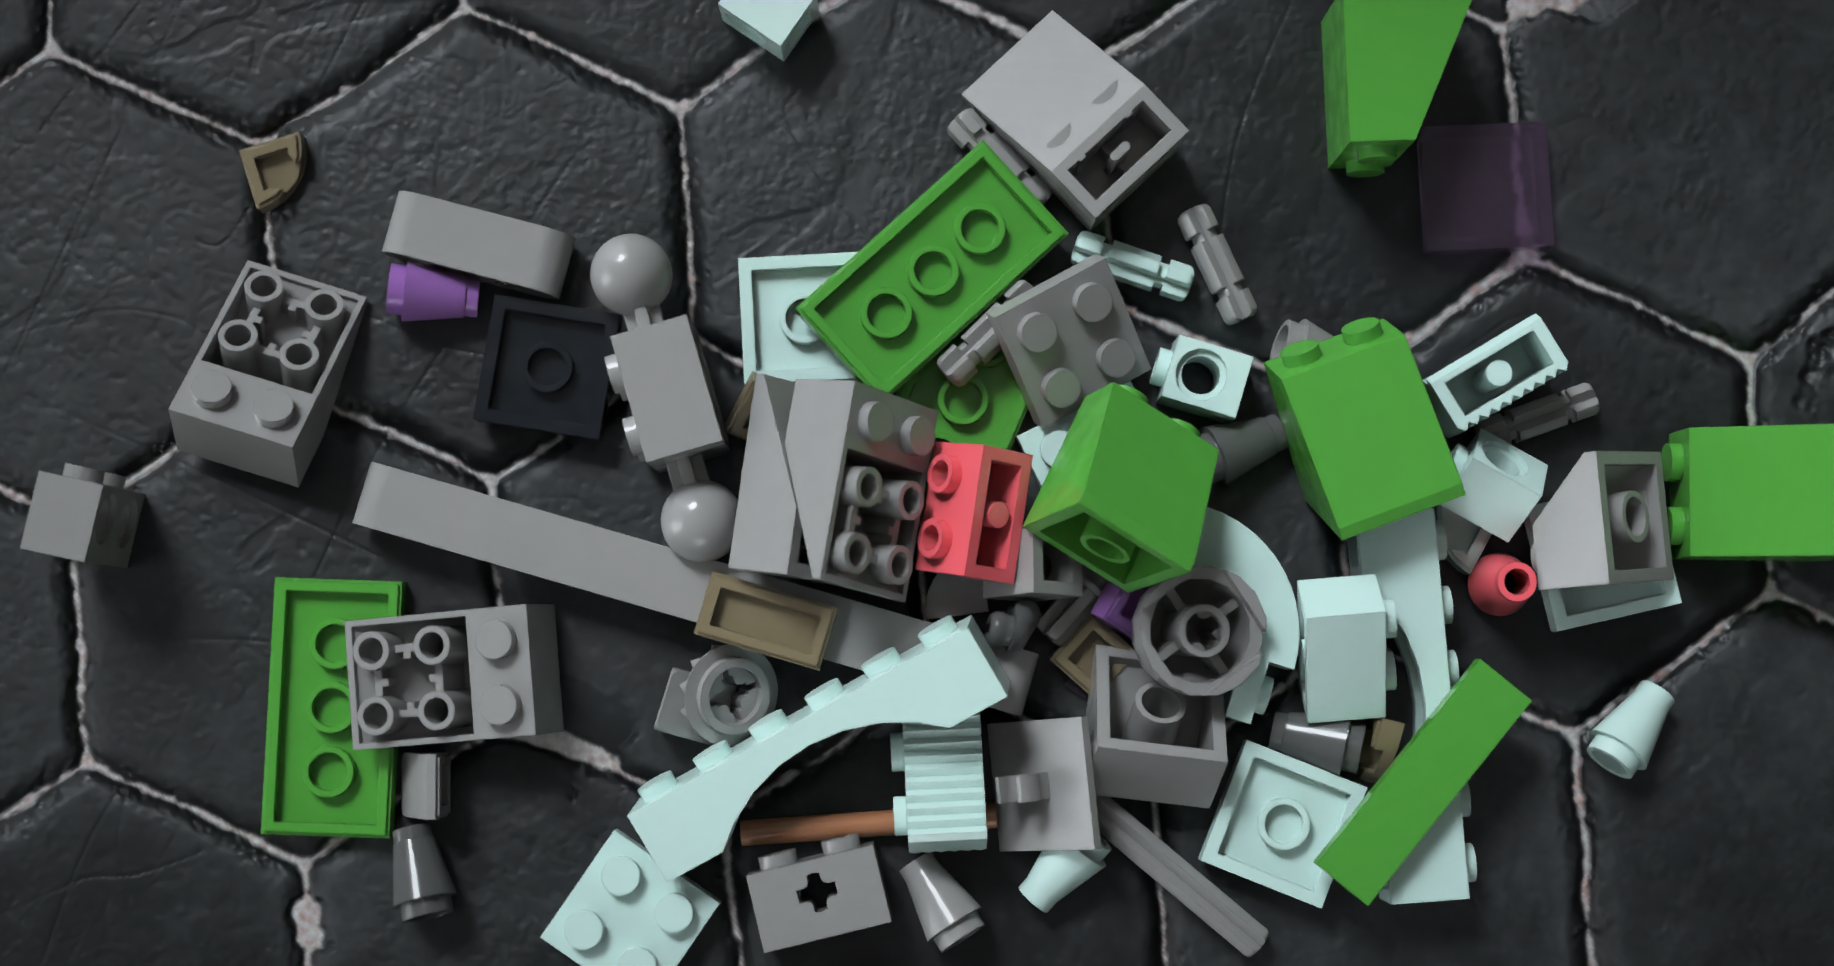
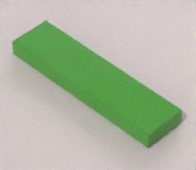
(1422, 781)

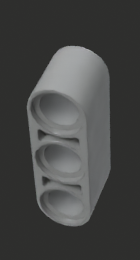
(479, 244)

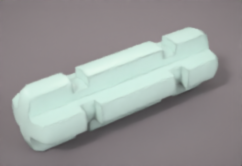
(1136, 266)

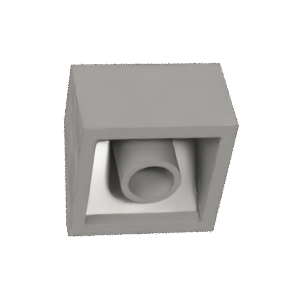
(1151, 738)

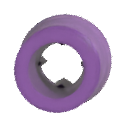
(430, 293)

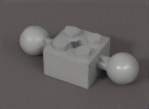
(670, 395)

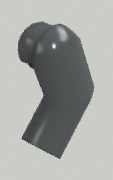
(1013, 625)

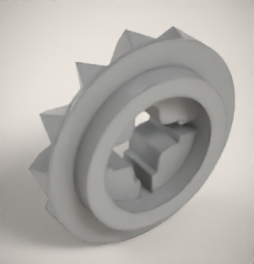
(751, 703)

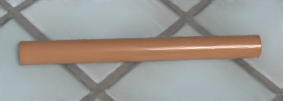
(827, 826)

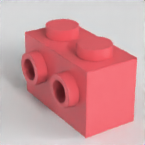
(973, 511)

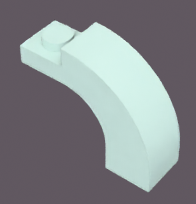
(1239, 550)

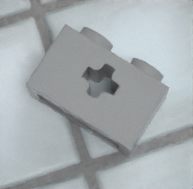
(792, 920)

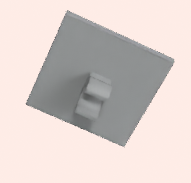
(1044, 785)

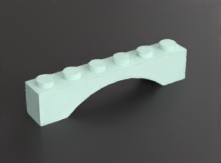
(1408, 571)
(932, 684)

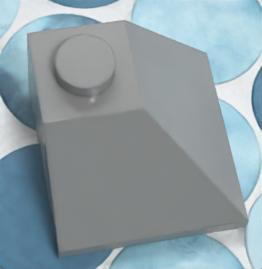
(1605, 524)

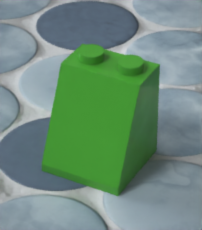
(1382, 75)
(1362, 428)
(1126, 490)
(1751, 492)

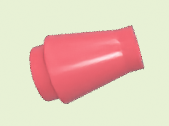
(1488, 587)

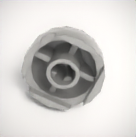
(1199, 631)

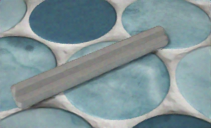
(1179, 877)

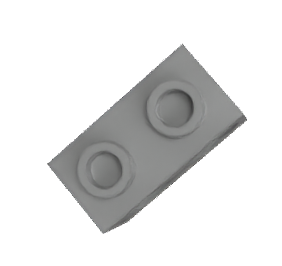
(83, 516)

